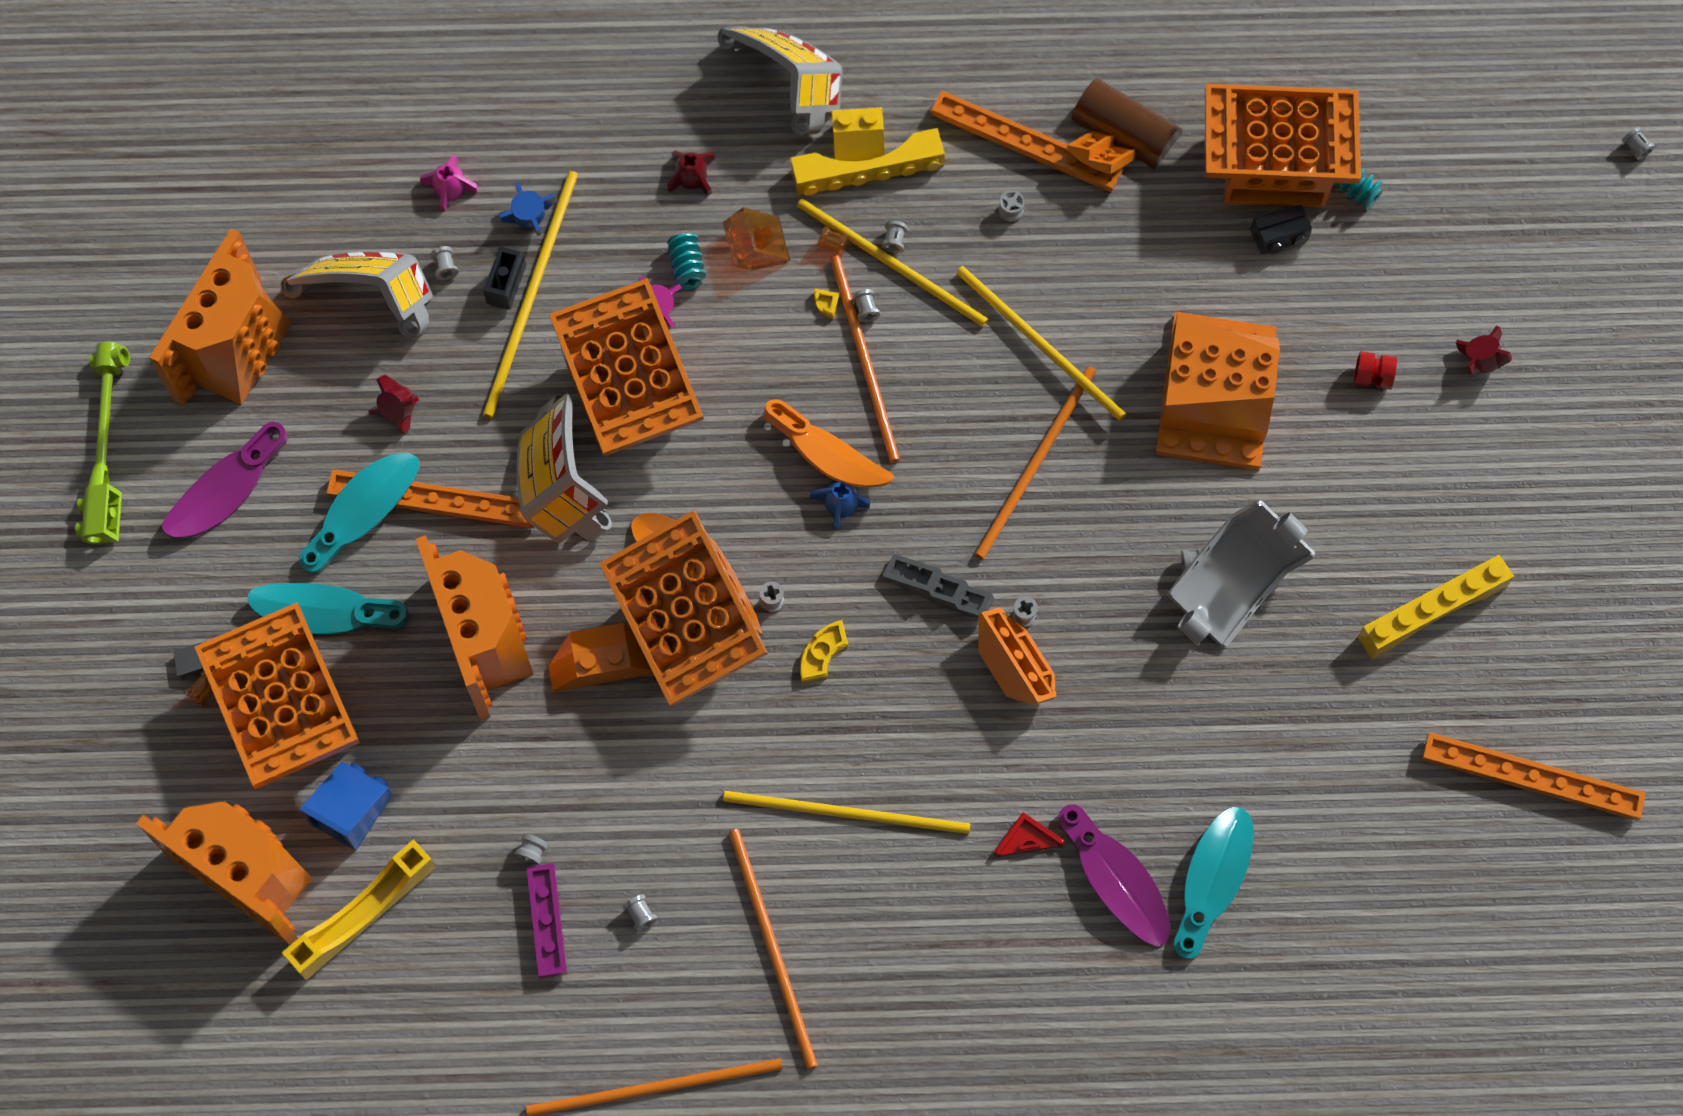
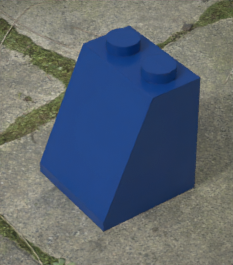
(347, 804)

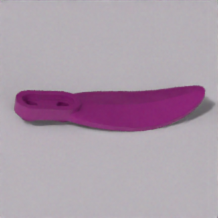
(224, 486)
(1118, 878)

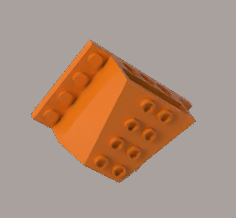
(1281, 142)
(221, 330)
(625, 367)
(1218, 391)
(685, 607)
(478, 620)
(276, 695)
(235, 860)

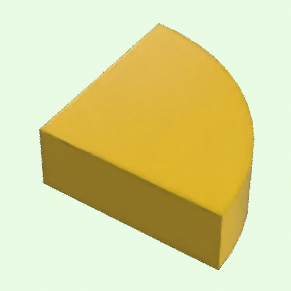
(826, 302)

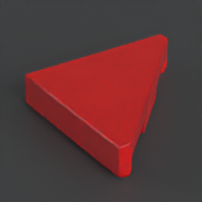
(1027, 836)

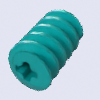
(1365, 190)
(686, 260)

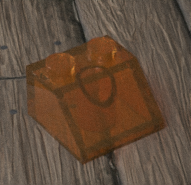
(755, 240)

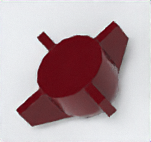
(691, 171)
(1484, 352)
(395, 403)

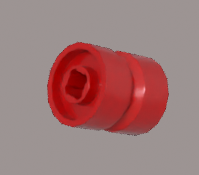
(1375, 370)

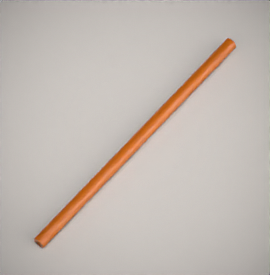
(865, 360)
(1032, 467)
(773, 950)
(654, 1087)

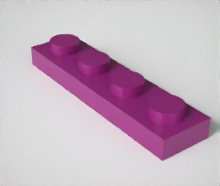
(546, 920)

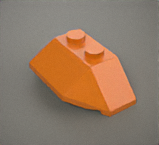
(597, 658)
(1014, 658)

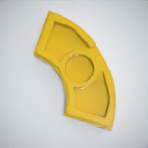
(820, 650)

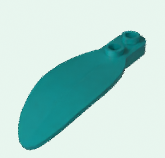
(361, 507)
(328, 607)
(1214, 876)

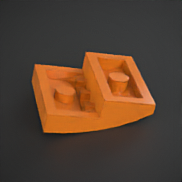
(1099, 152)

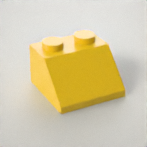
(858, 134)

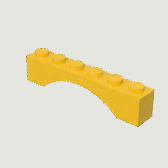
(818, 173)
(1410, 618)
(329, 938)

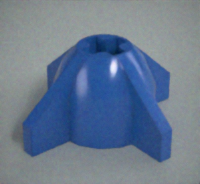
(528, 209)
(840, 500)

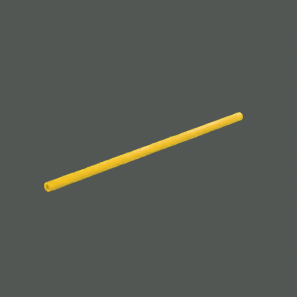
(530, 295)

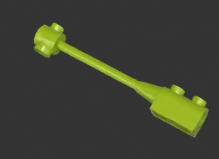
(102, 501)

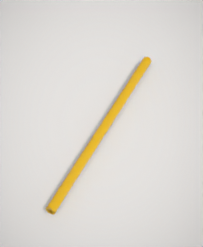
(893, 263)
(1042, 344)
(846, 812)

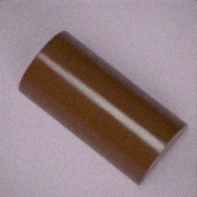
(1128, 121)

